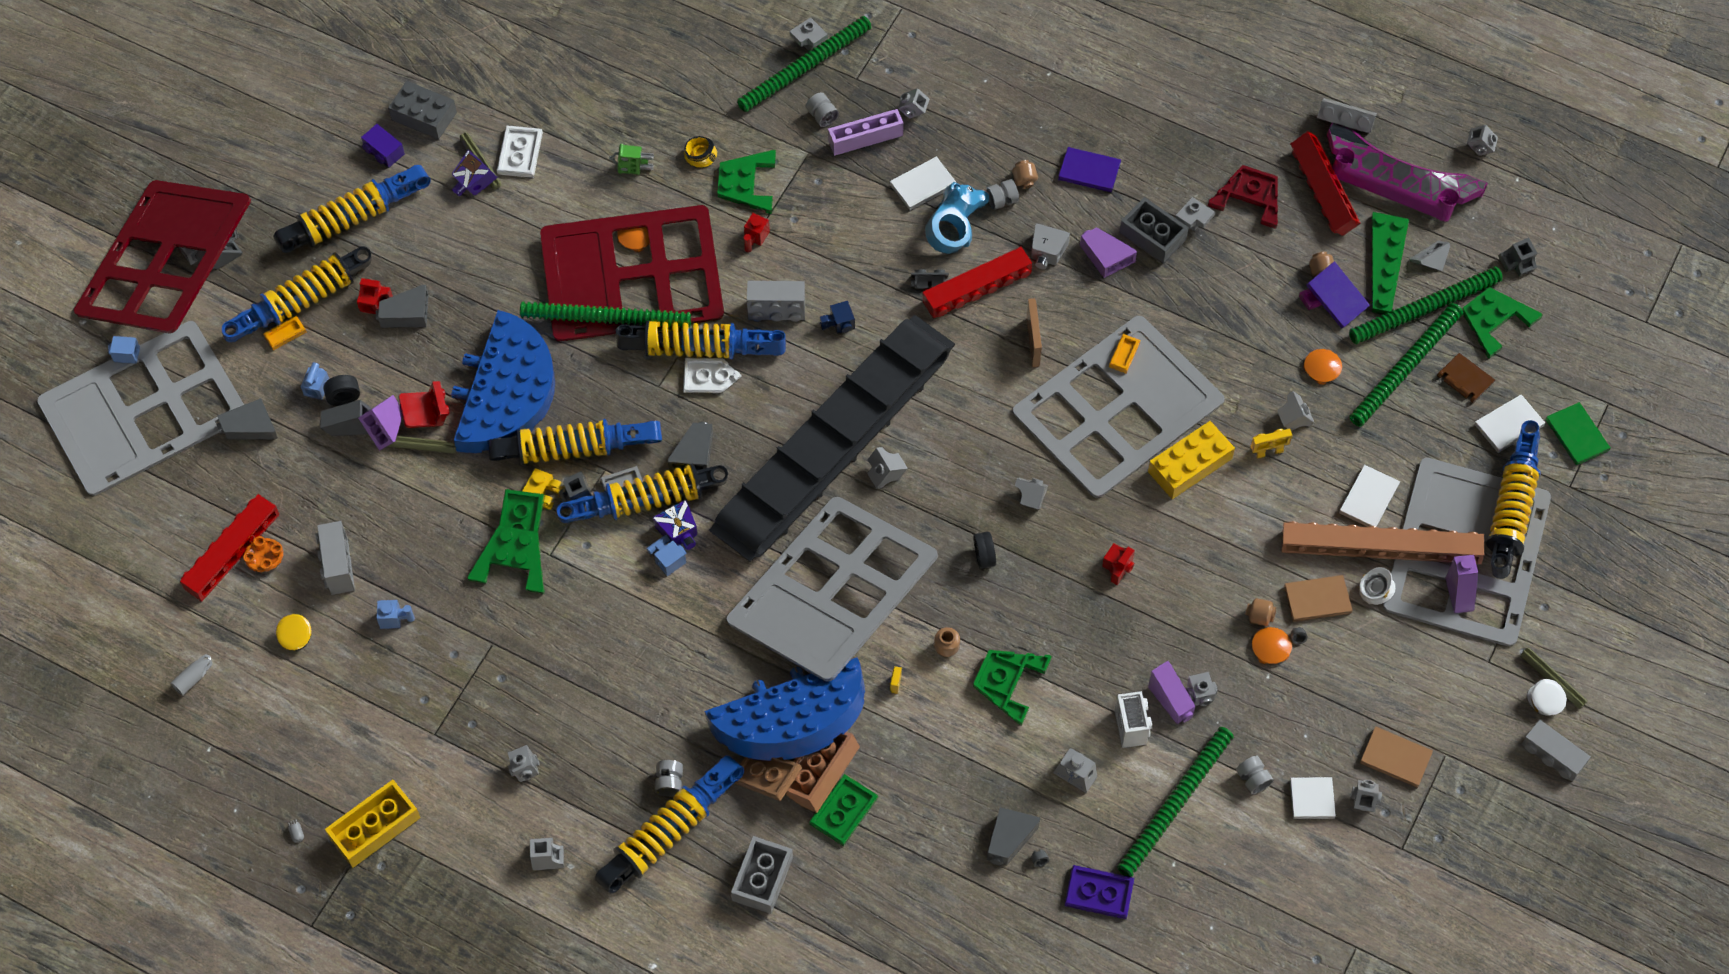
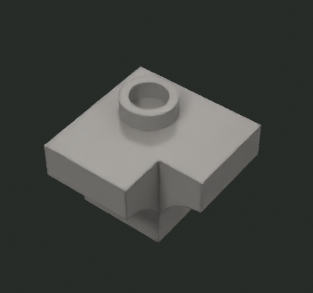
(808, 34)
(1195, 214)
(1295, 412)
(885, 467)
(1032, 492)
(546, 854)

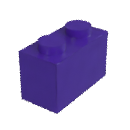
(382, 145)

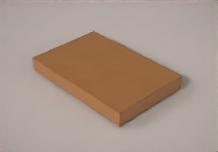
(1034, 332)
(1318, 598)
(1396, 756)
(769, 777)

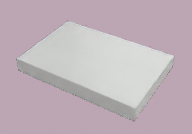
(519, 151)
(922, 183)
(1504, 424)
(1369, 497)

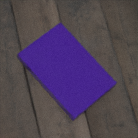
(1089, 169)
(1338, 294)
(1099, 892)

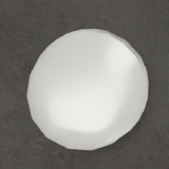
(1377, 586)
(1547, 697)

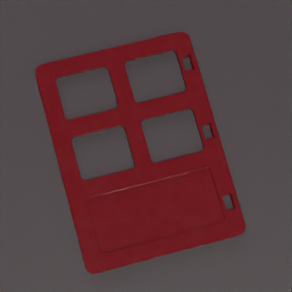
(174, 218)
(584, 267)

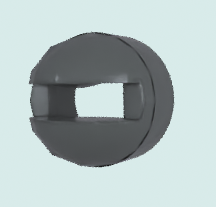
(1303, 636)
(1039, 858)

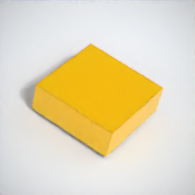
(895, 680)

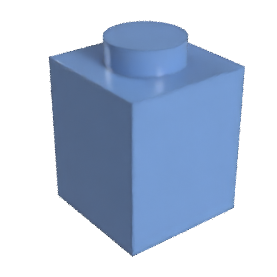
(124, 349)

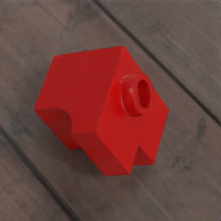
(371, 294)
(1118, 562)

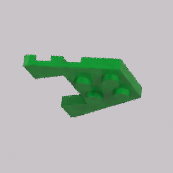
(738, 180)
(1491, 311)
(512, 549)
(1001, 675)

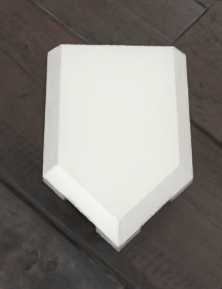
(708, 375)

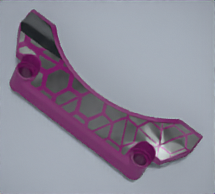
(1397, 180)

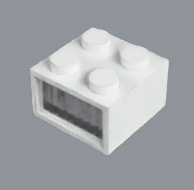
(1132, 719)

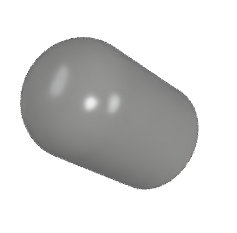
(296, 832)

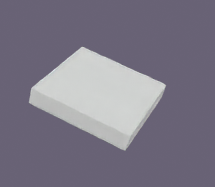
(1312, 798)

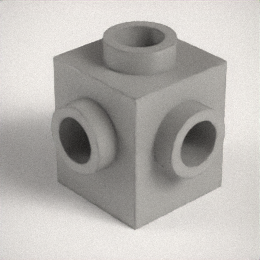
(913, 103)
(1482, 140)
(1201, 689)
(523, 763)
(1366, 795)

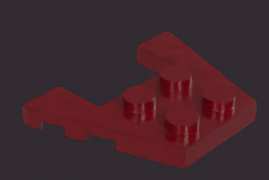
(1252, 187)

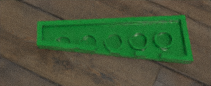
(1387, 250)

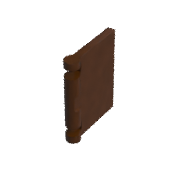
(1466, 377)

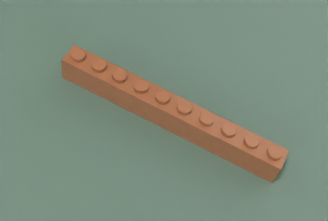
(1380, 542)

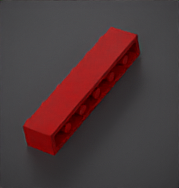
(1324, 183)
(977, 282)
(229, 547)

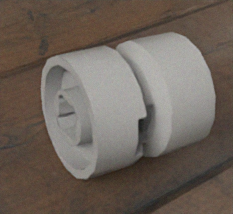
(822, 109)
(1002, 194)
(669, 776)
(1255, 776)

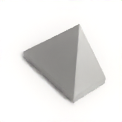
(1433, 256)

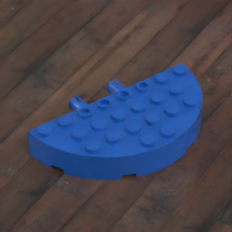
(510, 385)
(790, 716)

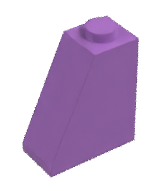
(1106, 251)
(383, 422)
(1462, 583)
(1171, 693)

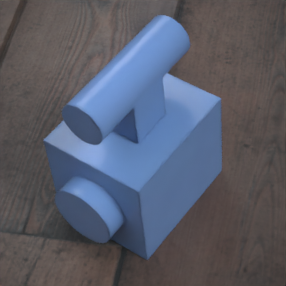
(314, 381)
(667, 557)
(390, 614)

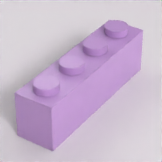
(865, 132)

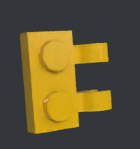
(1276, 440)
(540, 482)

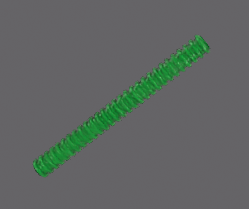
(804, 64)
(1425, 305)
(601, 314)
(1406, 365)
(1175, 802)

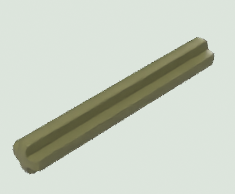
(470, 145)
(424, 444)
(1548, 673)

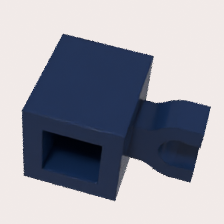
(840, 316)

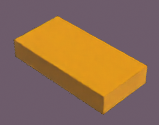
(284, 333)
(1124, 353)

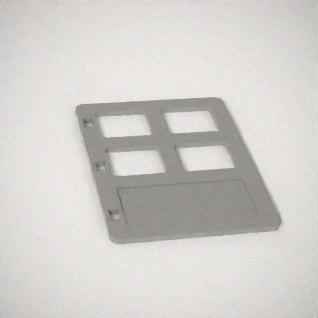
(1157, 382)
(101, 430)
(1465, 502)
(807, 623)

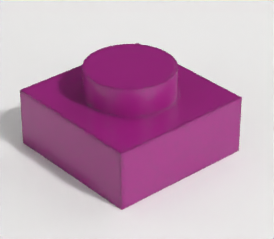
(1309, 299)

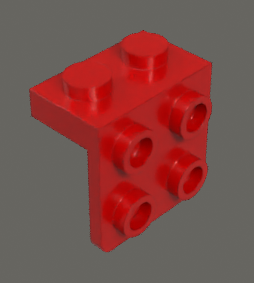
(424, 408)

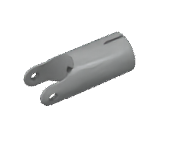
(191, 675)

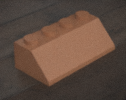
(822, 771)

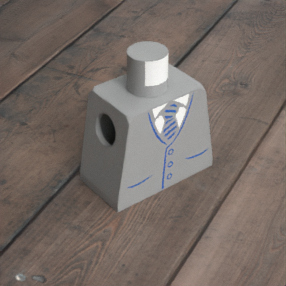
(1077, 770)

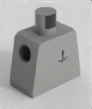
(1048, 245)

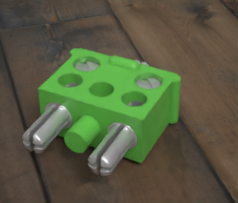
(632, 159)

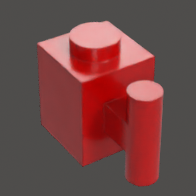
(755, 231)

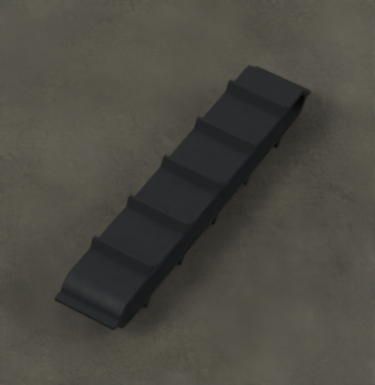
(831, 438)

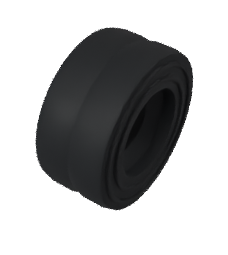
(341, 390)
(984, 550)

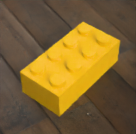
(1191, 459)
(372, 823)

